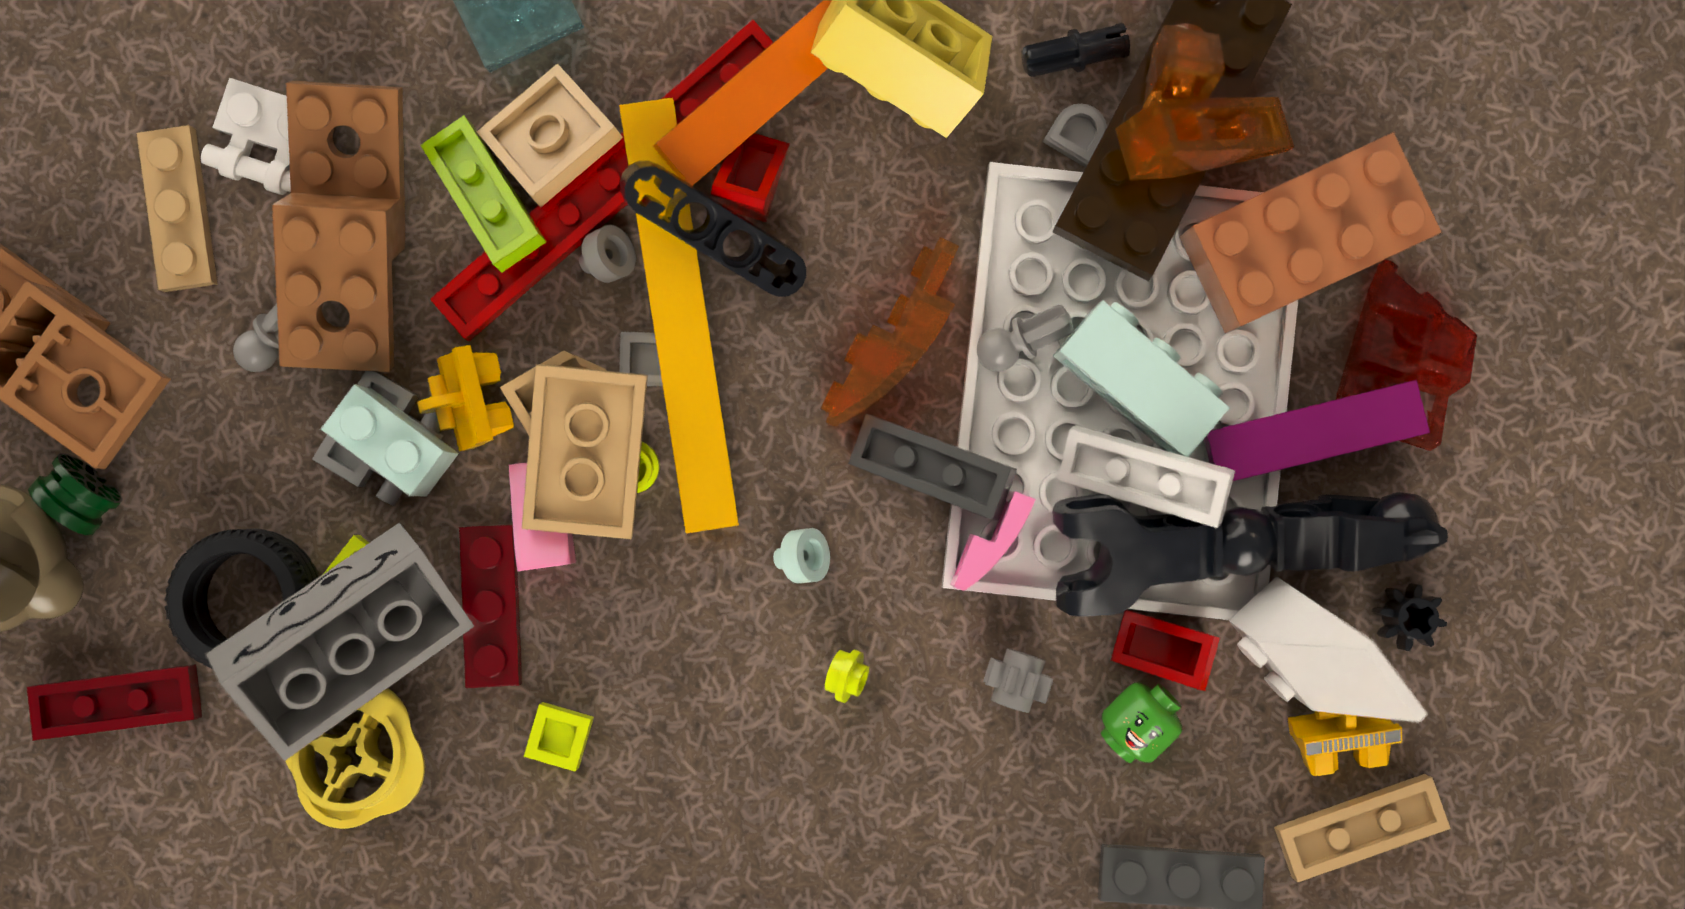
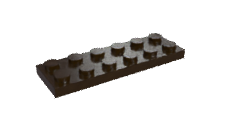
(1137, 218)

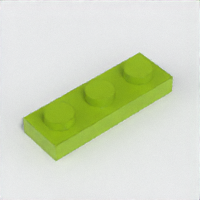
(483, 194)

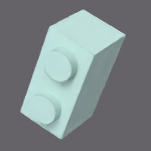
(389, 441)

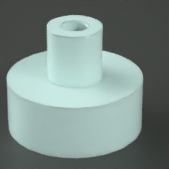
(803, 555)

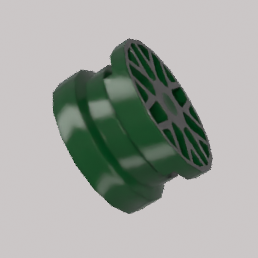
(74, 494)

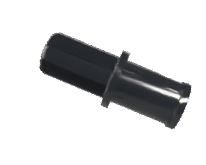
(1076, 50)

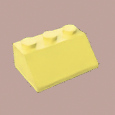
(908, 55)

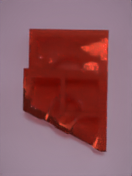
(1405, 340)

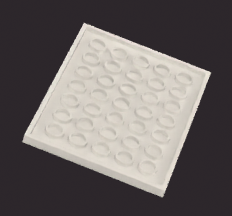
(1028, 409)

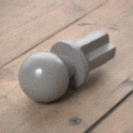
(258, 348)
(1000, 348)

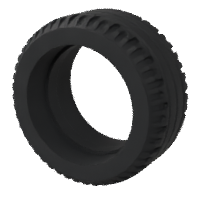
(191, 578)

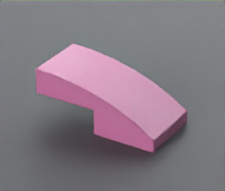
(982, 555)

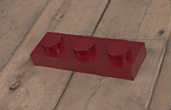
(492, 606)
(114, 702)

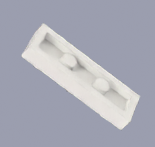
(1146, 476)

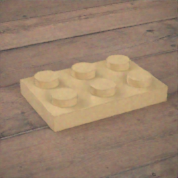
(584, 451)

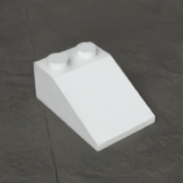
(1320, 657)

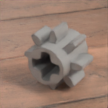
(1018, 680)

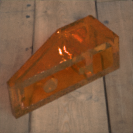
(1201, 134)

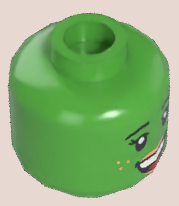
(1141, 722)

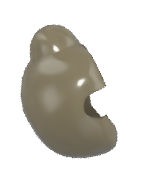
(48, 581)

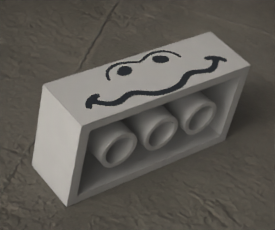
(339, 641)

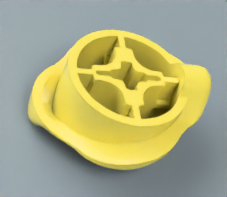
(401, 777)

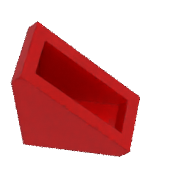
(751, 176)
(1165, 649)

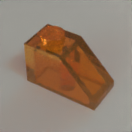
(1184, 64)

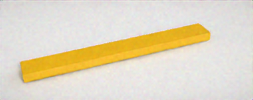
(681, 337)

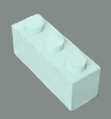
(1142, 379)

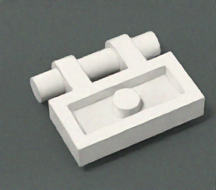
(250, 118)

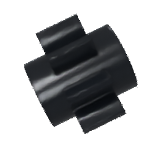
(1395, 614)

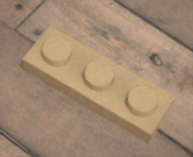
(176, 208)
(1362, 827)

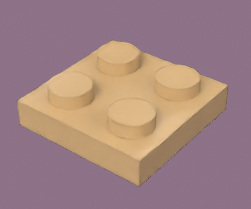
(549, 135)

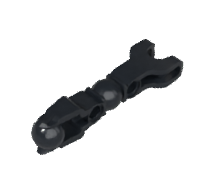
(1293, 536)

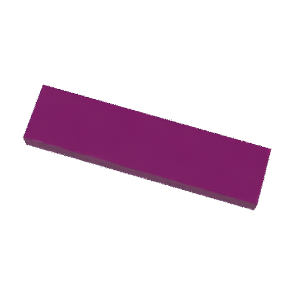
(1319, 431)

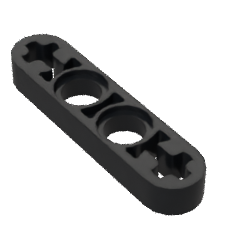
(712, 233)

